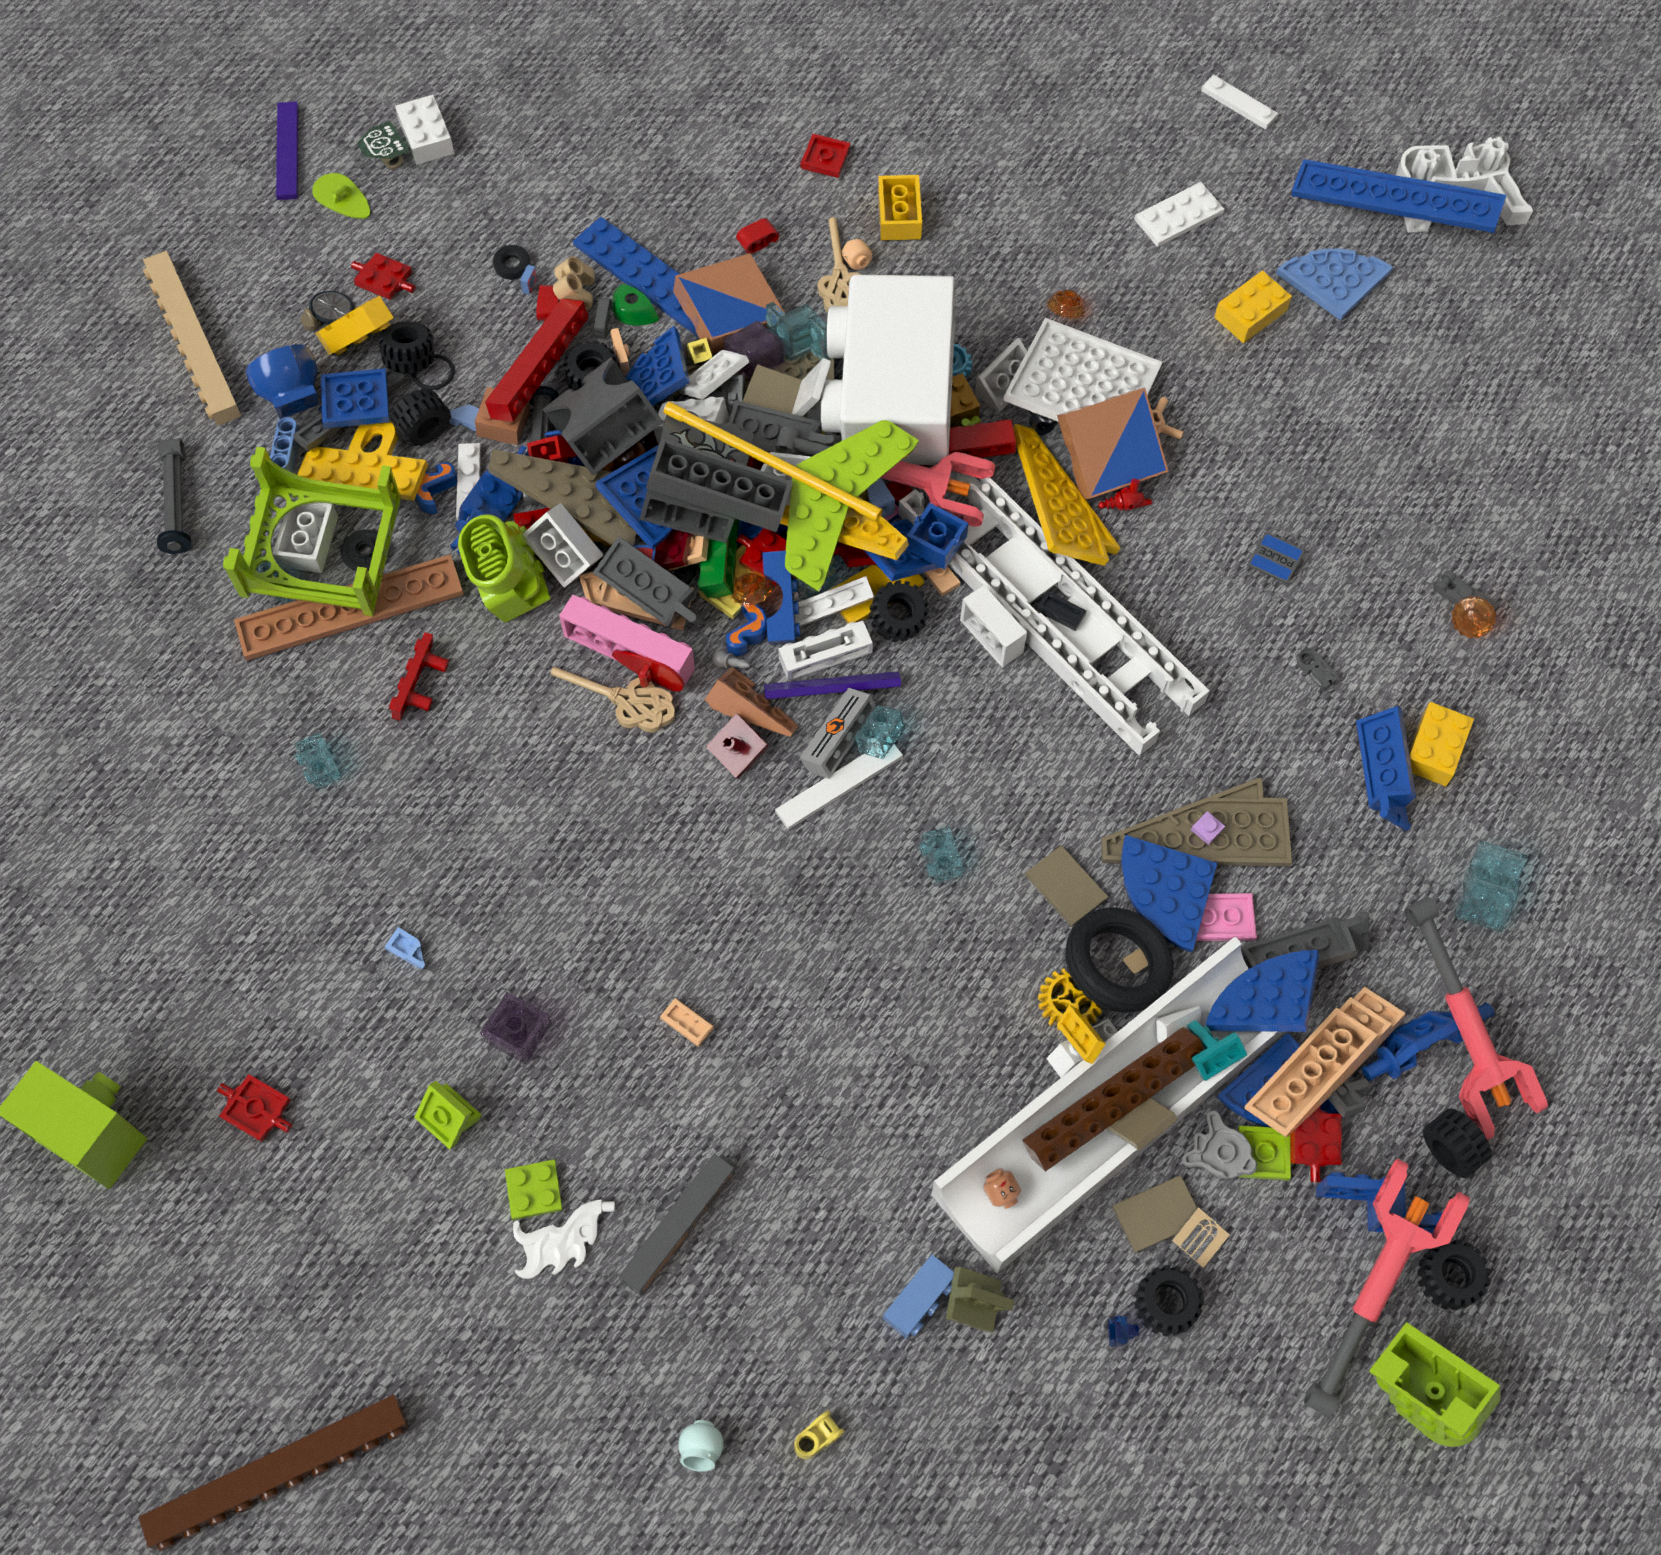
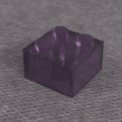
(758, 345)
(516, 1028)

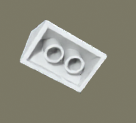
(996, 378)

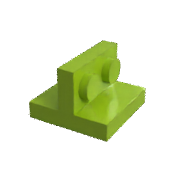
(445, 1113)

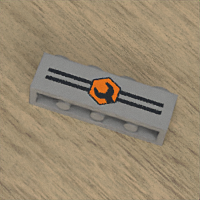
(837, 733)

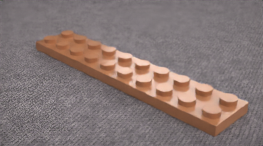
(308, 621)

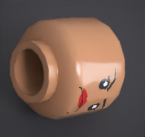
(1002, 1188)

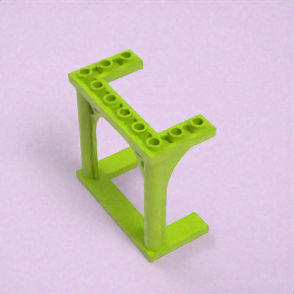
(281, 483)

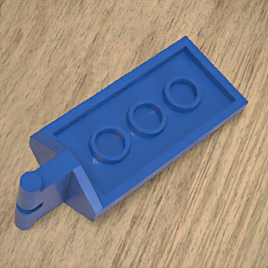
(1387, 765)

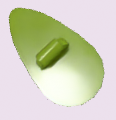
(341, 195)

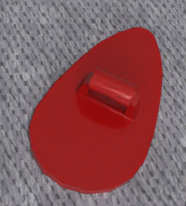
(650, 670)

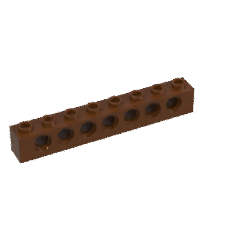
(1113, 1099)

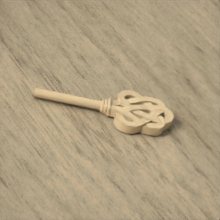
(833, 281)
(638, 698)

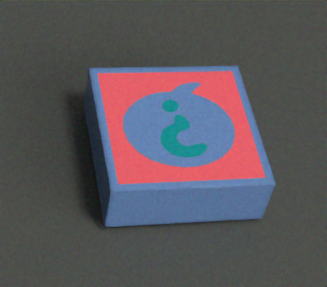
(528, 279)

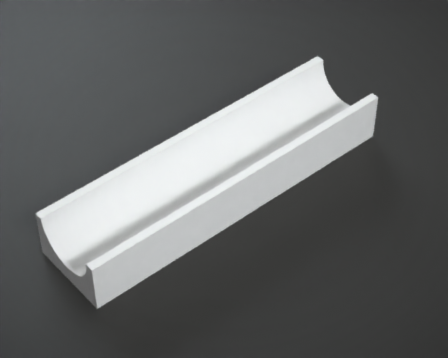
(1052, 1195)

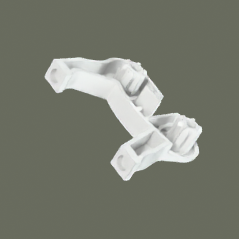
(1480, 169)

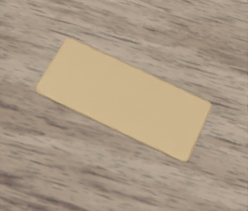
(1136, 961)

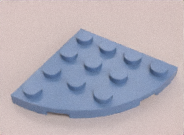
(1335, 277)

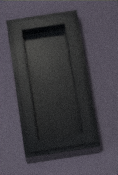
(1061, 610)

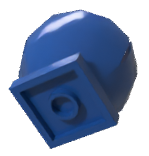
(284, 380)

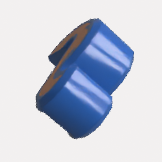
(435, 483)
(749, 633)

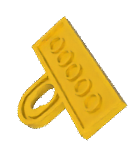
(363, 468)

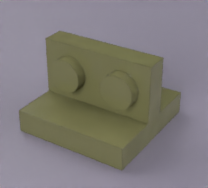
(976, 1300)

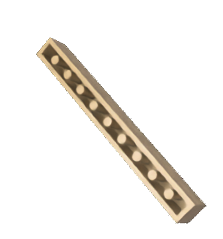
(191, 338)

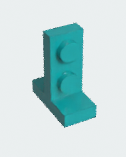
(1217, 1053)

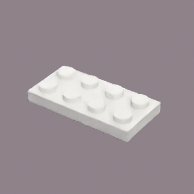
(1179, 214)

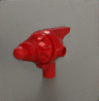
(1126, 498)

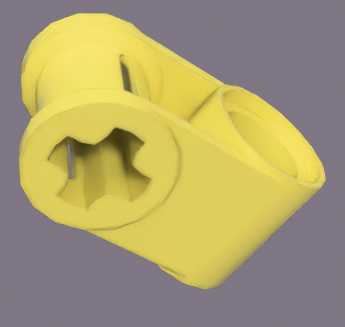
(818, 1435)

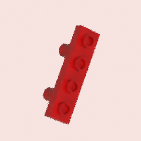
(406, 694)

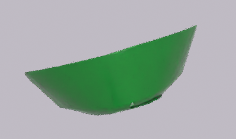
(633, 314)

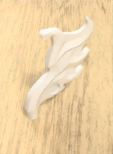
(561, 1244)

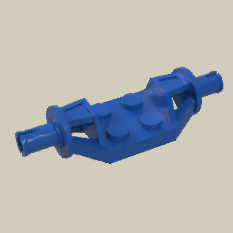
(488, 497)
(1416, 1037)

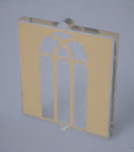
(1200, 1237)

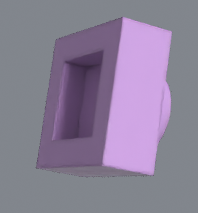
(1207, 828)

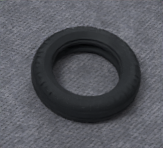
(1098, 987)

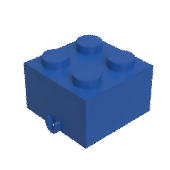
(937, 536)

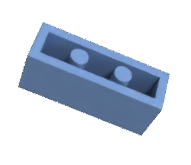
(919, 1297)

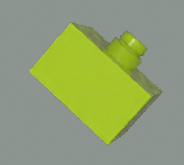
(74, 1121)

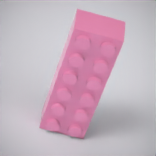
(609, 632)

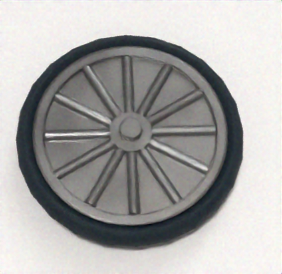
(330, 306)

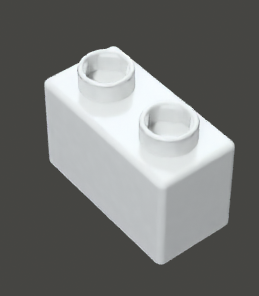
(895, 360)

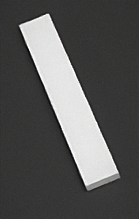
(836, 786)

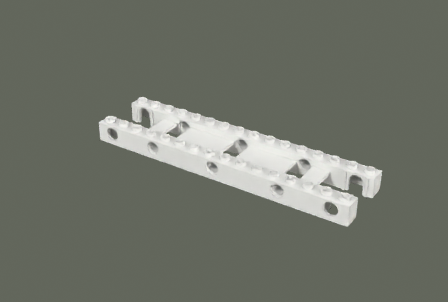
(1024, 572)

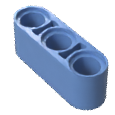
(284, 447)

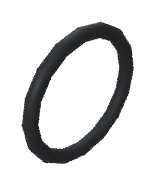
(436, 387)

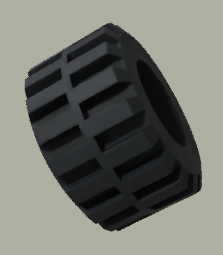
(406, 347)
(582, 357)
(421, 417)
(905, 595)
(1457, 1143)
(1437, 1286)
(1187, 1289)

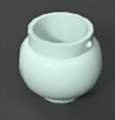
(700, 1446)

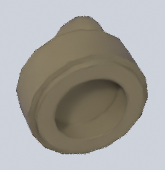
(393, 166)
(309, 321)

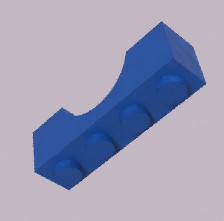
(782, 626)

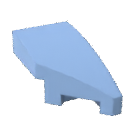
(464, 415)
(406, 947)

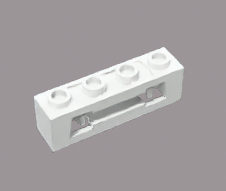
(825, 650)

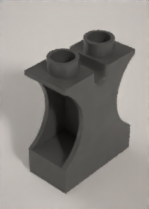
(603, 416)

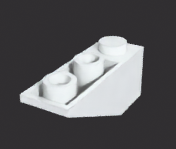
(1065, 1055)

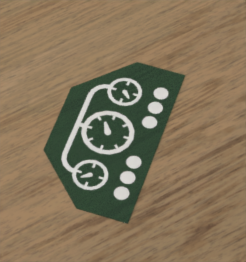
(382, 142)

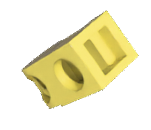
(698, 351)

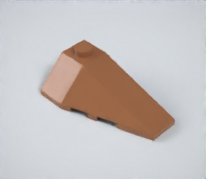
(735, 695)

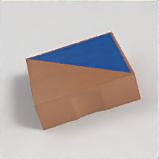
(724, 298)
(1113, 443)

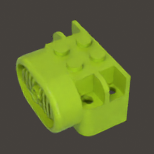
(502, 566)
(1435, 1388)

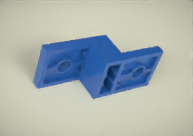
(1365, 1189)

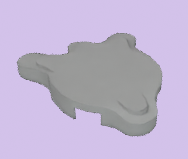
(1221, 1151)

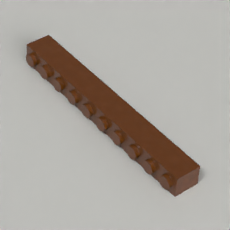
(272, 1473)

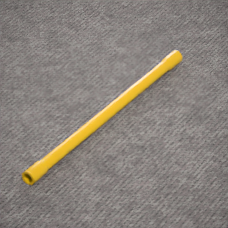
(862, 506)

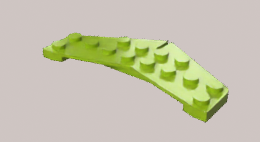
(817, 518)

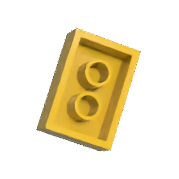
(899, 207)
(1253, 306)
(1439, 743)

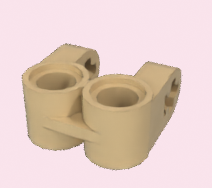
(571, 276)

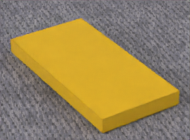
(876, 580)

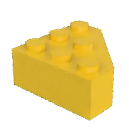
(355, 325)

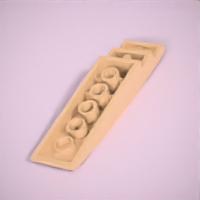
(1325, 1061)

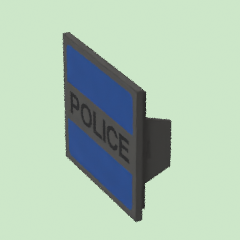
(1276, 557)

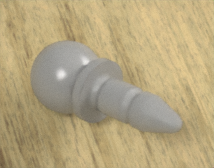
(724, 659)

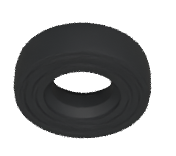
(506, 252)

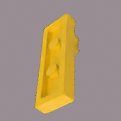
(1081, 1034)

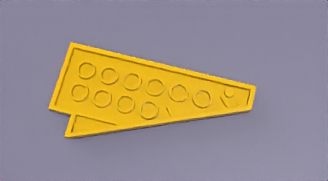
(1063, 512)

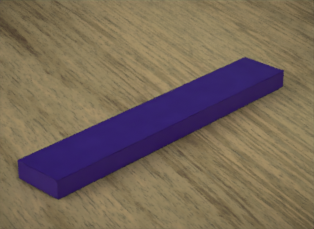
(287, 150)
(832, 685)

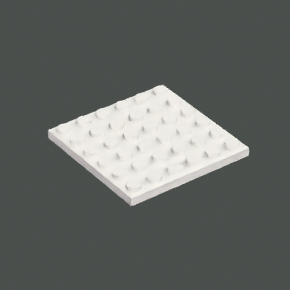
(1075, 370)

